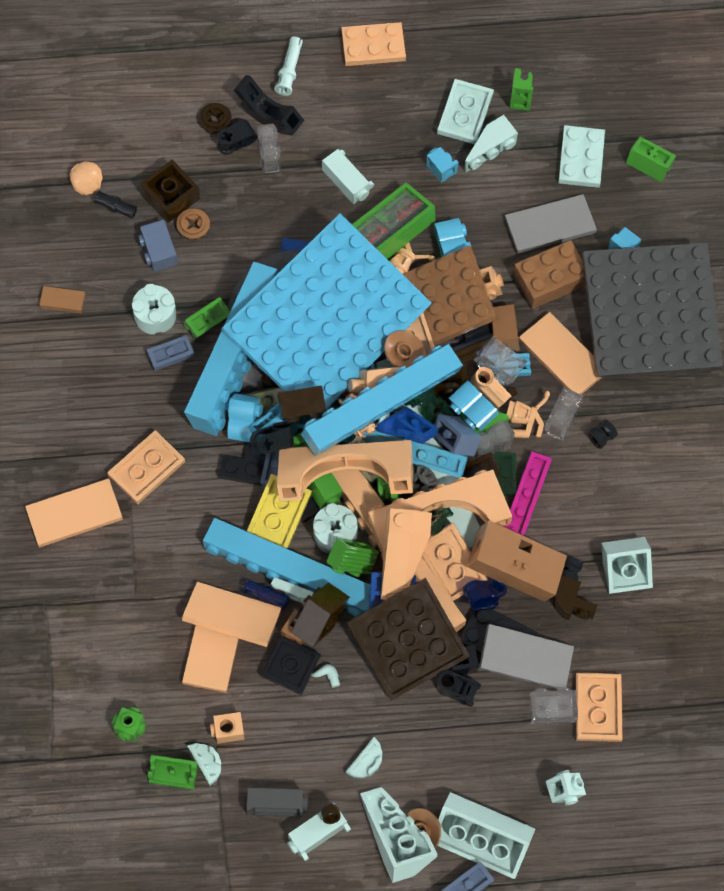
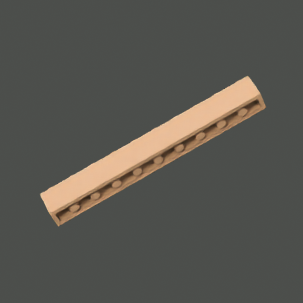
(360, 499)

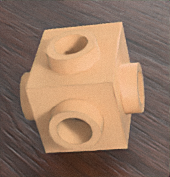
(492, 282)

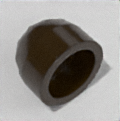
(330, 819)

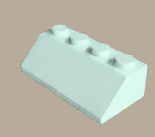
(483, 835)

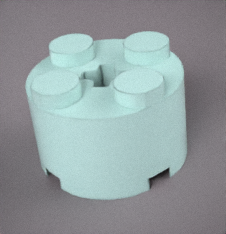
(154, 309)
(333, 517)

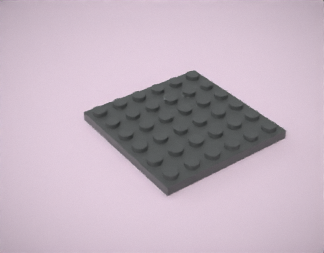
(652, 309)

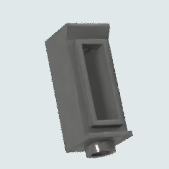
(276, 802)

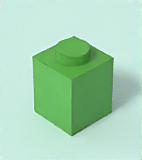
(326, 490)

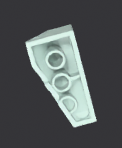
(399, 840)

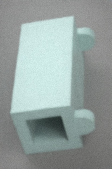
(346, 176)
(313, 834)

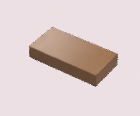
(62, 299)

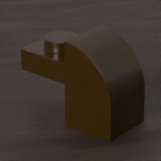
(567, 603)

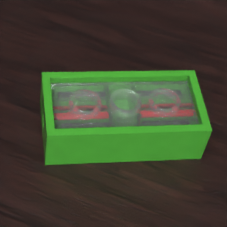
(396, 220)

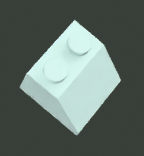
(627, 565)

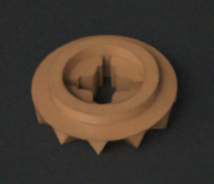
(193, 216)

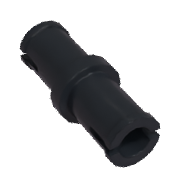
(115, 204)

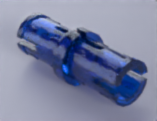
(265, 594)

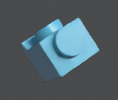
(441, 164)

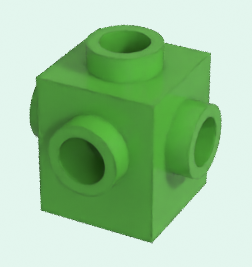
(133, 730)

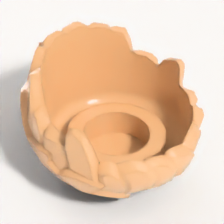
(86, 178)

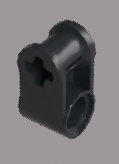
(236, 136)
(273, 438)
(459, 688)

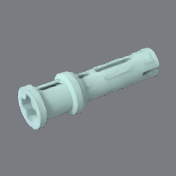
(287, 73)

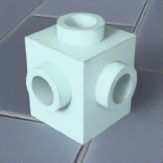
(566, 787)

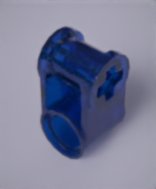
(484, 593)

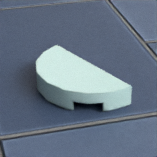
(294, 592)
(207, 760)
(367, 761)

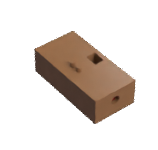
(516, 561)

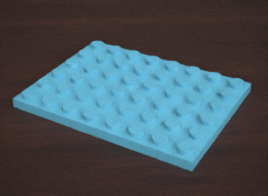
(326, 313)

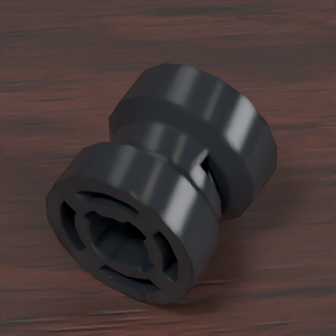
(603, 433)
(572, 567)

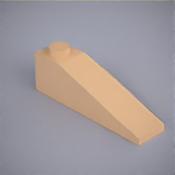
(403, 547)

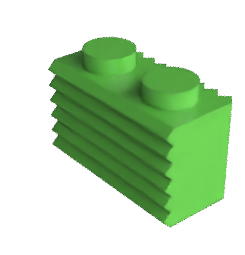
(352, 557)

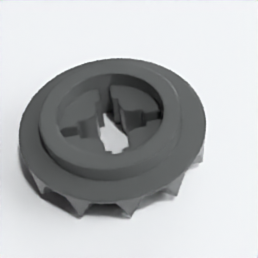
(426, 476)

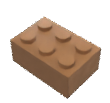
(550, 274)

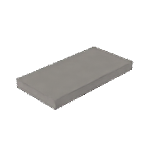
(550, 224)
(526, 657)

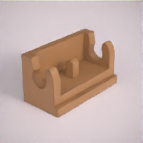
(506, 326)

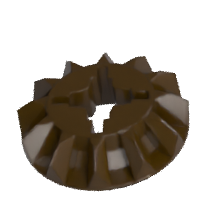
(217, 110)

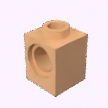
(234, 735)

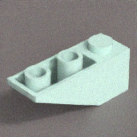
(494, 139)

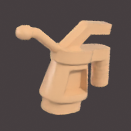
(404, 258)
(524, 414)

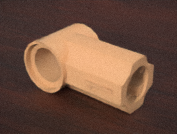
(491, 389)

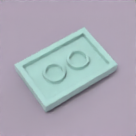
(465, 111)
(581, 156)

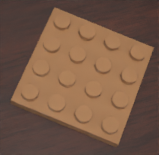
(456, 295)

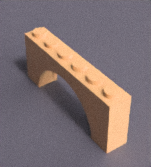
(389, 460)
(476, 494)

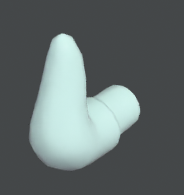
(331, 672)

